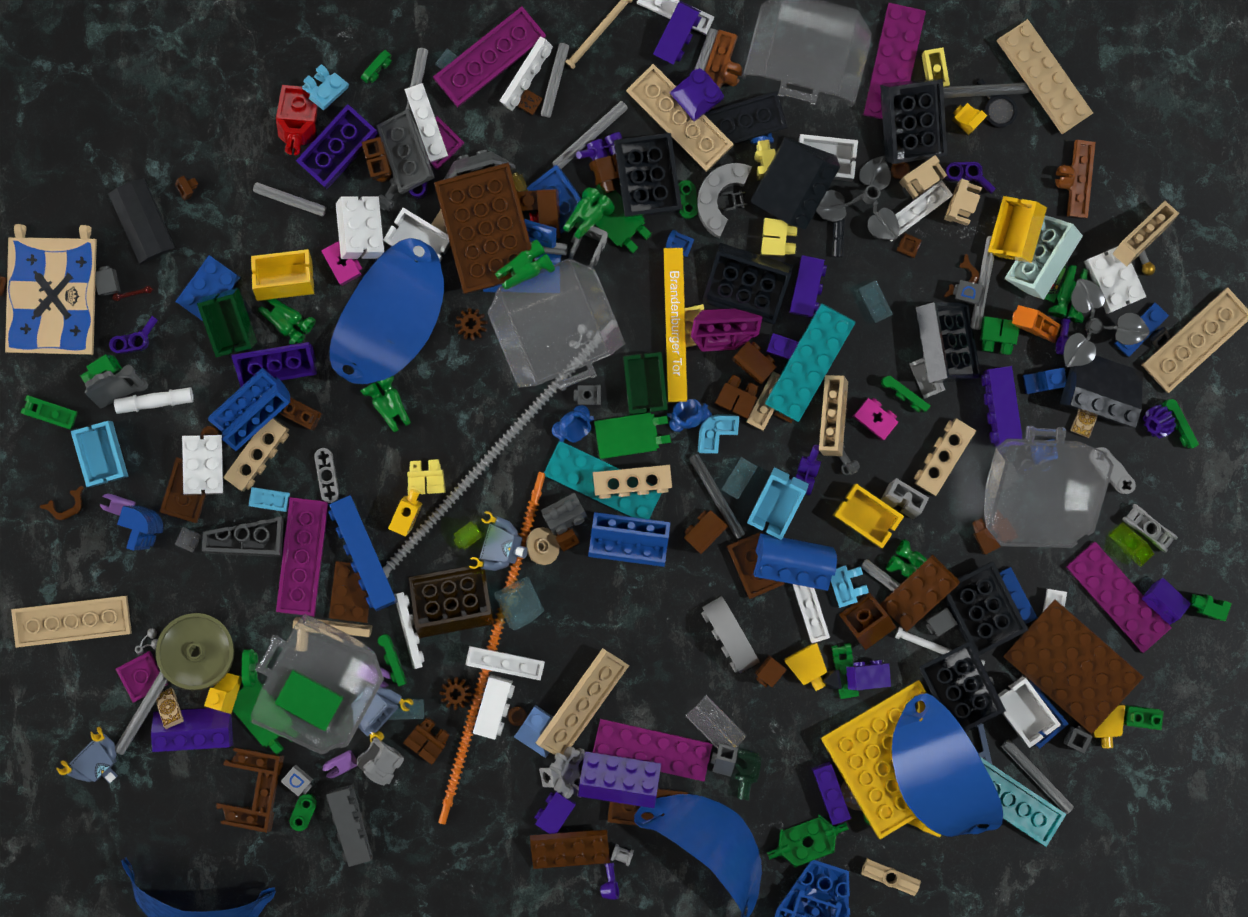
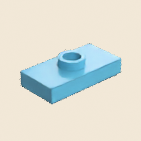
(269, 499)

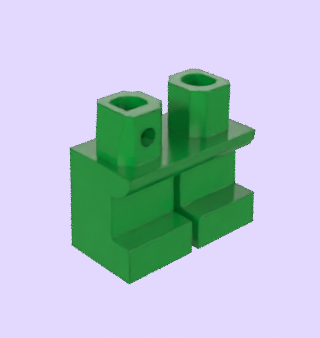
(998, 331)
(101, 365)
(1206, 606)
(1143, 717)

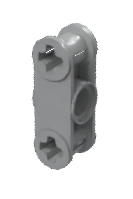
(1119, 475)
(1160, 536)

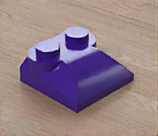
(697, 94)

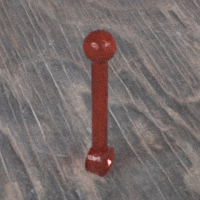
(117, 297)

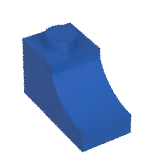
(1044, 381)

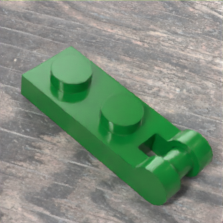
(905, 394)
(50, 412)
(1187, 436)
(392, 659)
(841, 666)

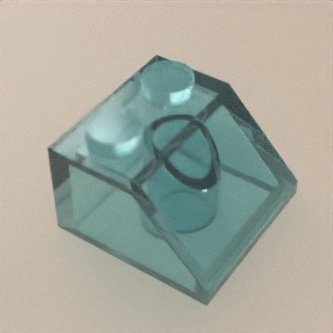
(519, 603)

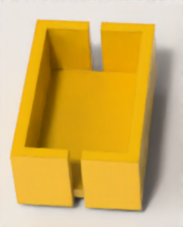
(1017, 229)
(282, 275)
(868, 515)

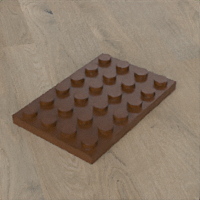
(483, 224)
(1073, 666)

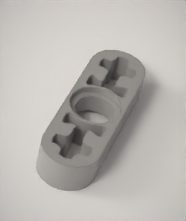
(319, 472)

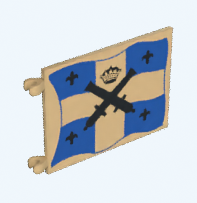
(50, 294)

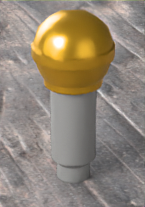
(1147, 267)

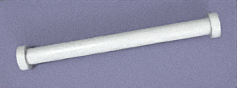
(923, 642)

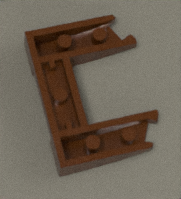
(547, 205)
(261, 814)

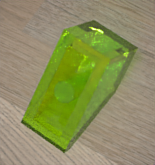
(468, 535)
(1132, 544)

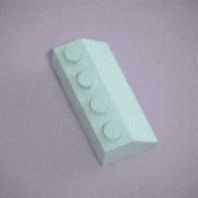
(1052, 252)

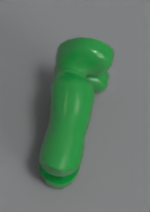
(585, 215)
(523, 268)
(1064, 297)
(284, 318)
(389, 404)
(915, 559)

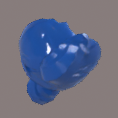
(688, 415)
(573, 425)

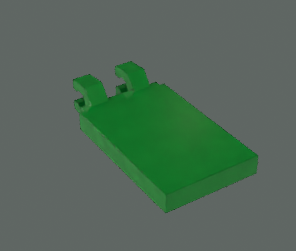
(618, 226)
(629, 435)
(243, 708)

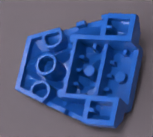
(818, 892)

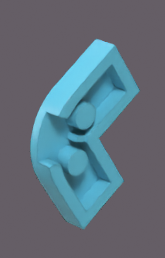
(714, 427)

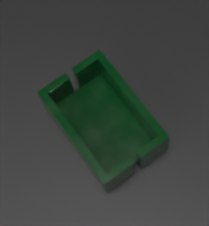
(227, 322)
(645, 383)

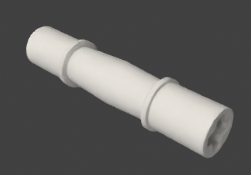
(153, 400)

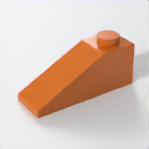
(1036, 323)

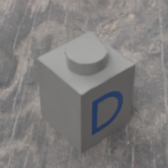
(297, 781)

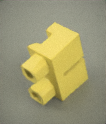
(764, 156)
(777, 245)
(434, 477)

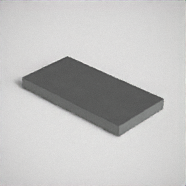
(405, 151)

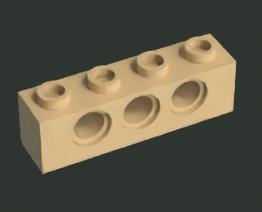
(1145, 233)
(833, 415)
(964, 434)
(661, 472)
(235, 475)

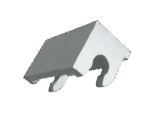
(919, 371)

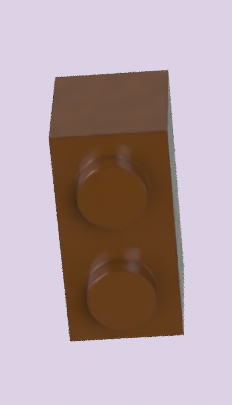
(770, 672)

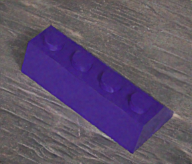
(279, 362)
(200, 730)

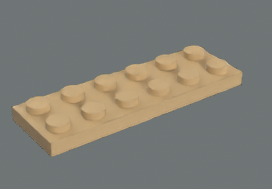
(1044, 76)
(698, 138)
(1197, 340)
(71, 621)
(582, 703)

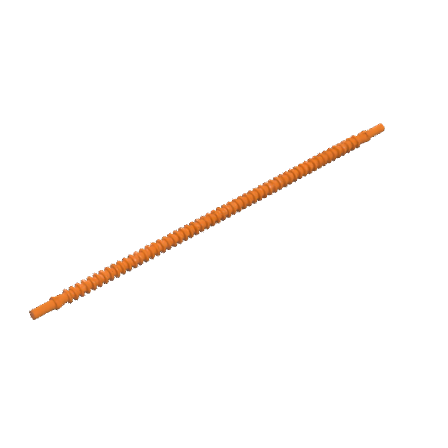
(448, 801)

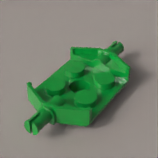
(819, 830)

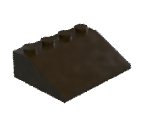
(450, 601)

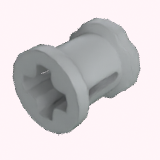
(622, 855)

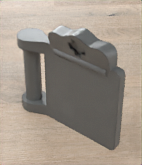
(106, 386)

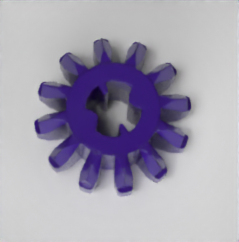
(1159, 421)

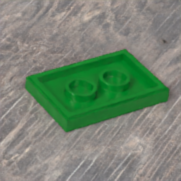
(309, 700)

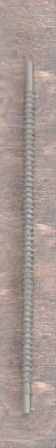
(473, 475)

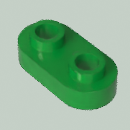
(382, 61)
(688, 199)
(249, 662)
(303, 812)

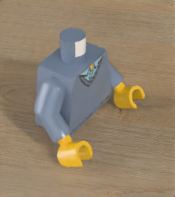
(500, 545)
(380, 710)
(93, 761)

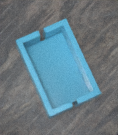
(99, 454)
(778, 503)

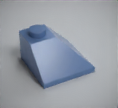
(533, 728)

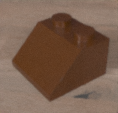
(754, 362)
(705, 531)
(867, 621)

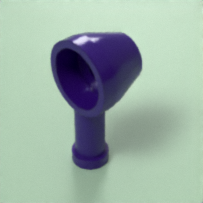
(1062, 339)
(610, 889)

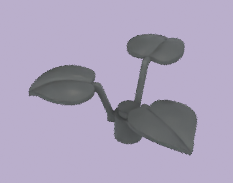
(878, 176)
(1086, 297)

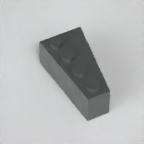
(249, 539)
(350, 825)

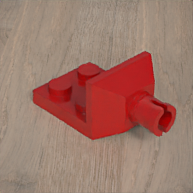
(296, 118)

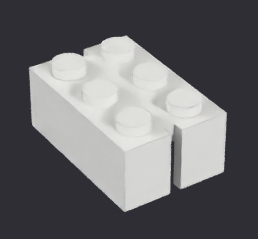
(843, 148)
(359, 227)
(414, 227)
(1115, 280)
(202, 465)
(494, 707)
(1027, 712)

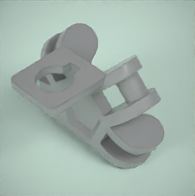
(564, 772)

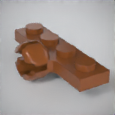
(719, 65)
(1078, 178)

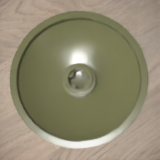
(195, 651)

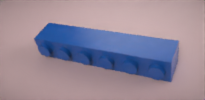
(363, 553)

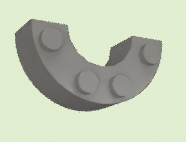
(714, 183)
(730, 633)

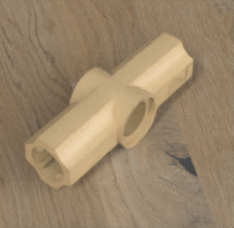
(901, 882)

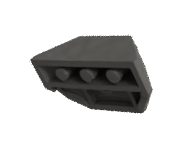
(474, 163)

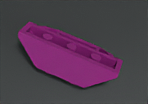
(724, 329)

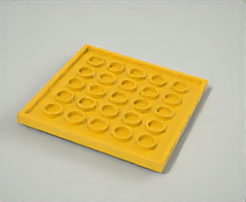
(865, 760)

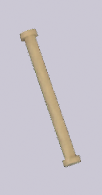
(596, 33)

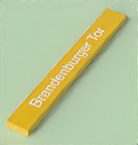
(675, 325)

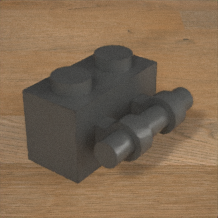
(564, 514)

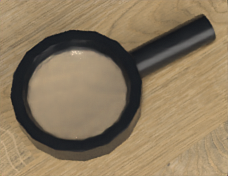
(999, 110)

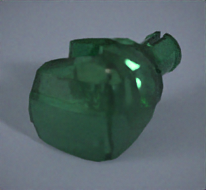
(748, 774)

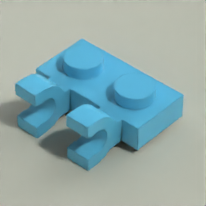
(328, 91)
(843, 586)

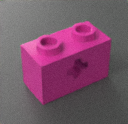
(343, 273)
(879, 428)

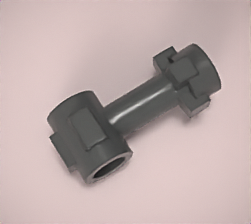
(385, 201)
(850, 466)

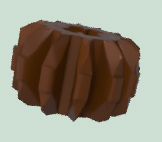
(476, 328)
(460, 698)

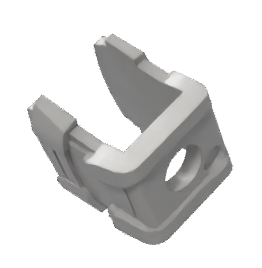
(597, 234)
(380, 762)

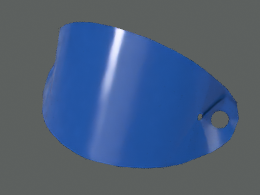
(393, 303)
(942, 772)
(713, 837)
(155, 908)

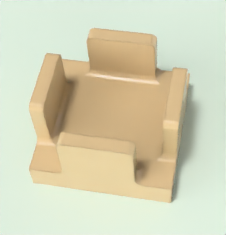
(923, 177)
(963, 202)

